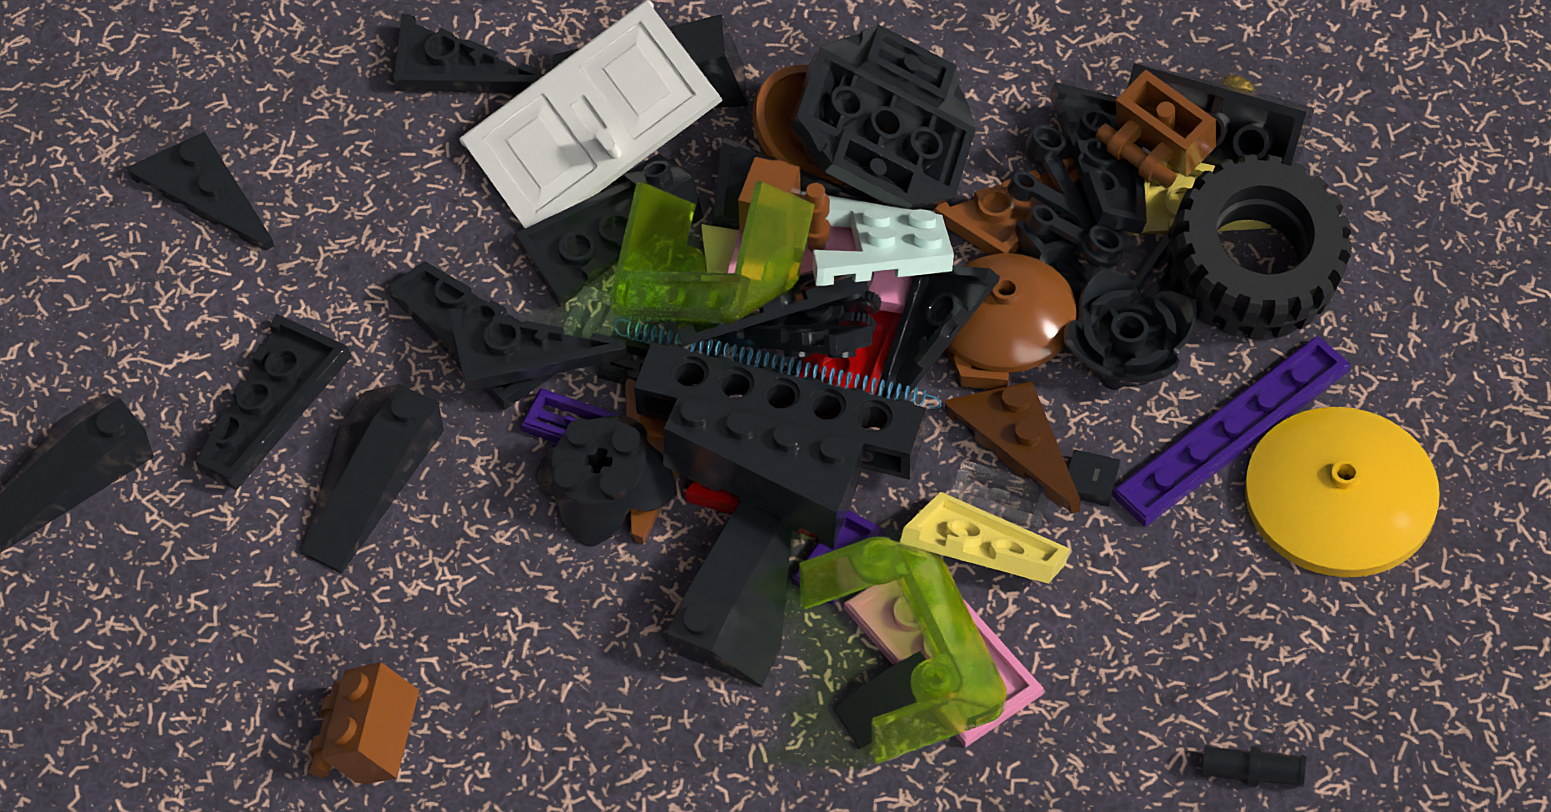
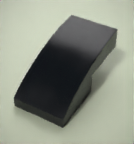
(1055, 252)
(877, 697)

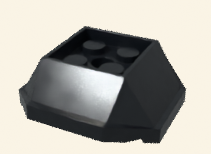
(885, 118)

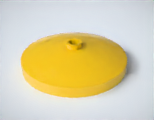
(1342, 491)

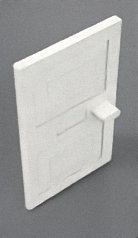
(591, 117)

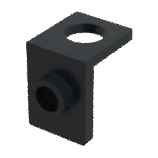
(667, 177)

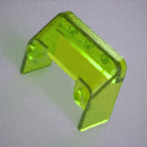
(667, 280)
(955, 686)

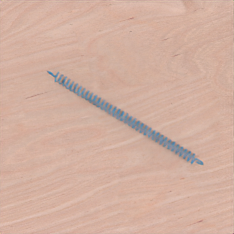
(775, 357)

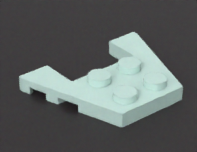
(884, 240)

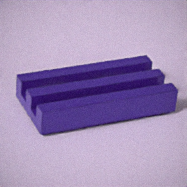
(550, 432)

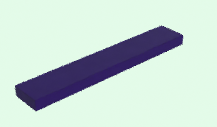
(1230, 431)

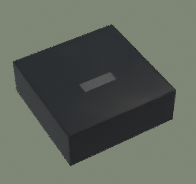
(1094, 476)

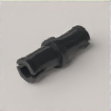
(1254, 766)

